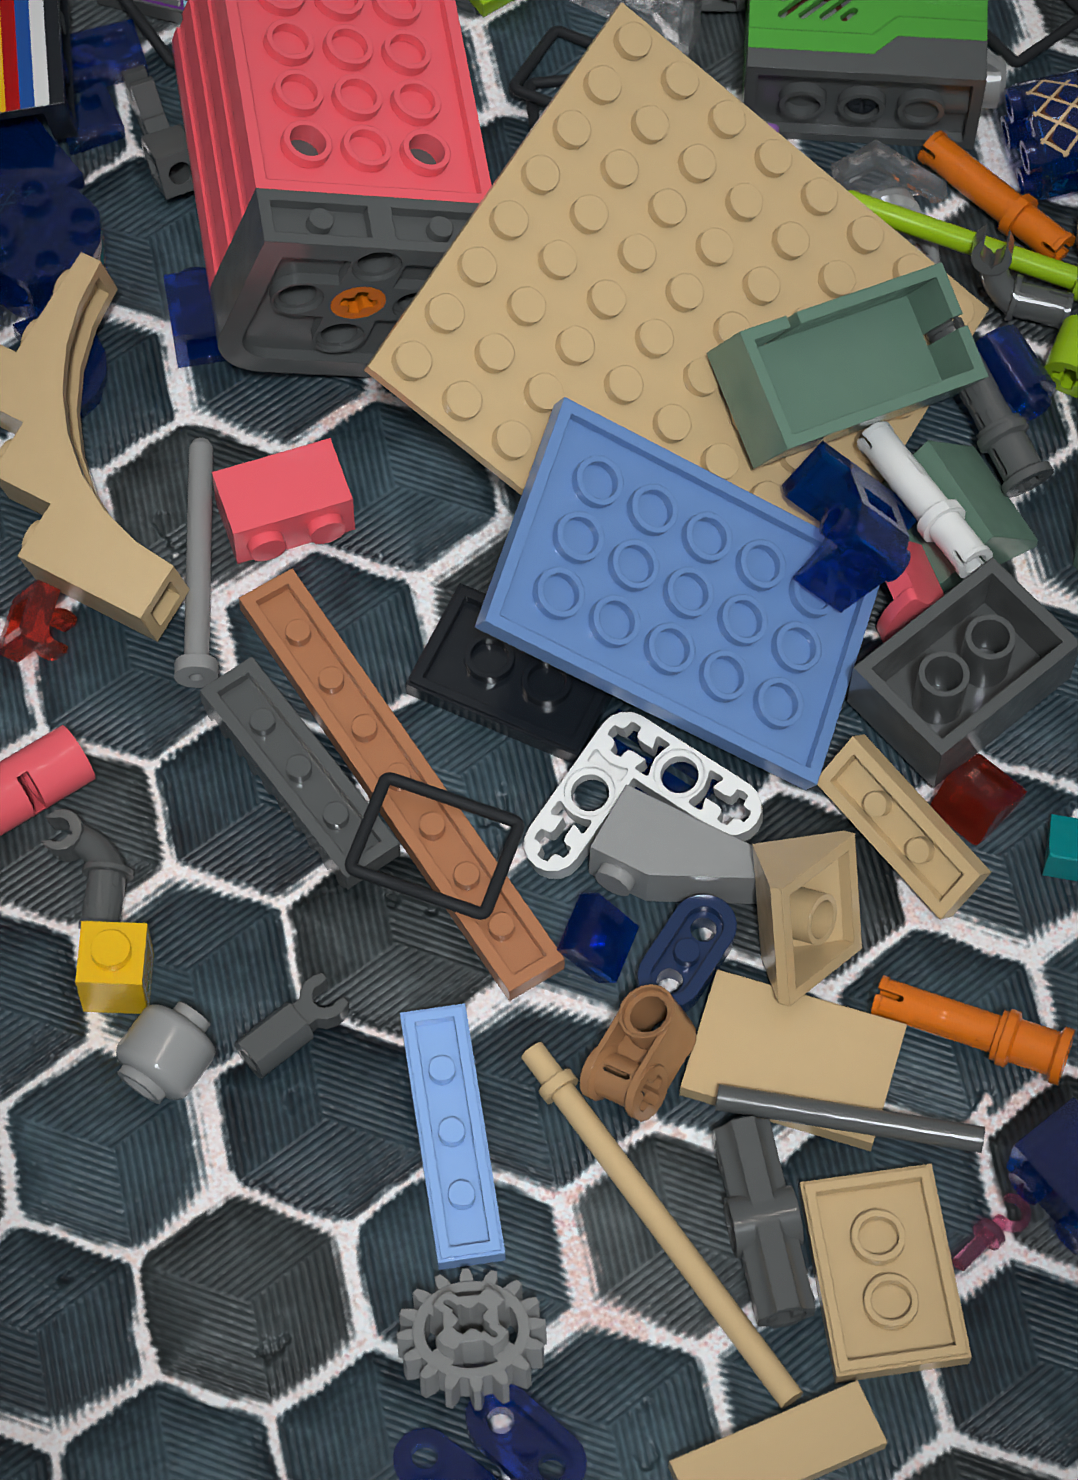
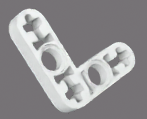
(602, 764)

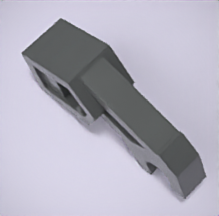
(162, 145)

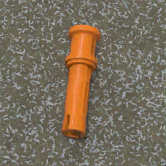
(1004, 1037)

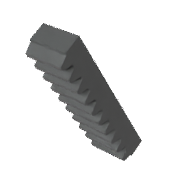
(295, 769)

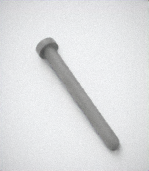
(196, 666)

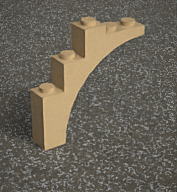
(46, 468)

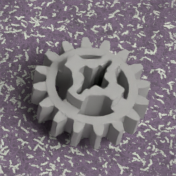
(471, 1339)

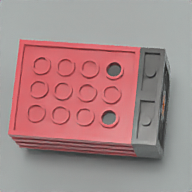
(324, 168)

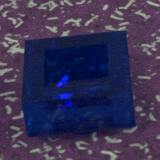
(598, 938)

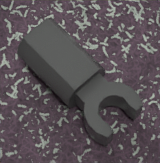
(289, 1028)

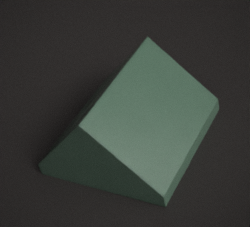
(991, 515)

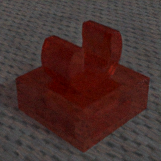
(29, 624)

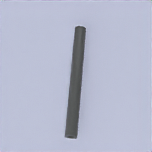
(850, 1118)

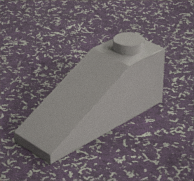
(669, 854)

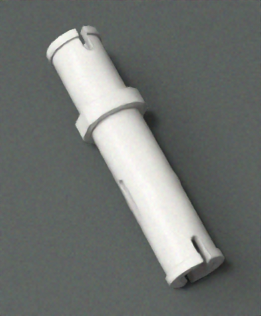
(938, 518)

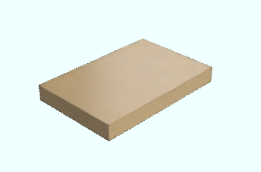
(792, 1050)
(884, 1273)

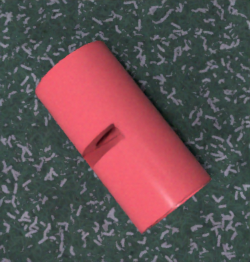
(41, 776)

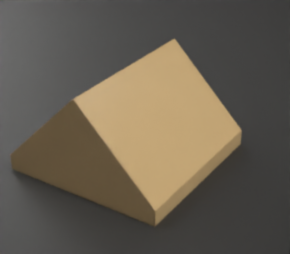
(806, 909)

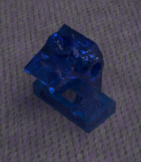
(861, 526)

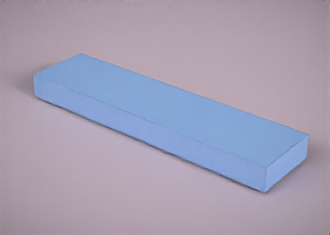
(452, 1137)

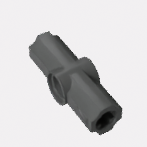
(763, 1222)

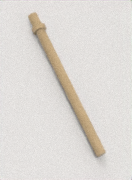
(560, 1088)

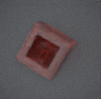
(977, 798)

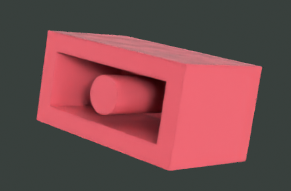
(284, 501)

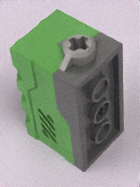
(871, 69)

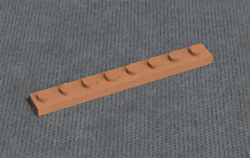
(375, 743)

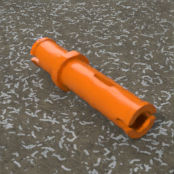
(996, 197)

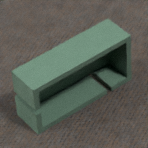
(845, 365)

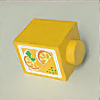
(114, 967)

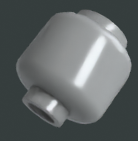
(165, 1052)

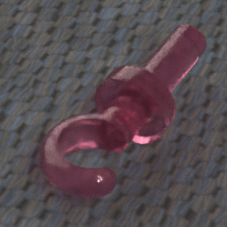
(990, 1233)

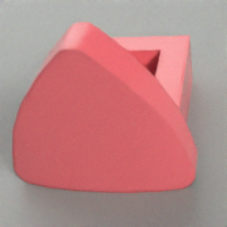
(912, 593)

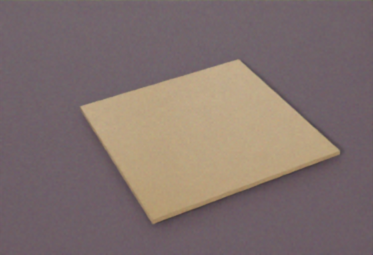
(623, 252)

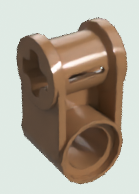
(638, 1057)

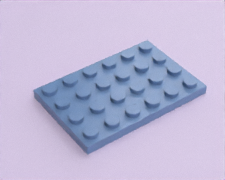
(674, 595)

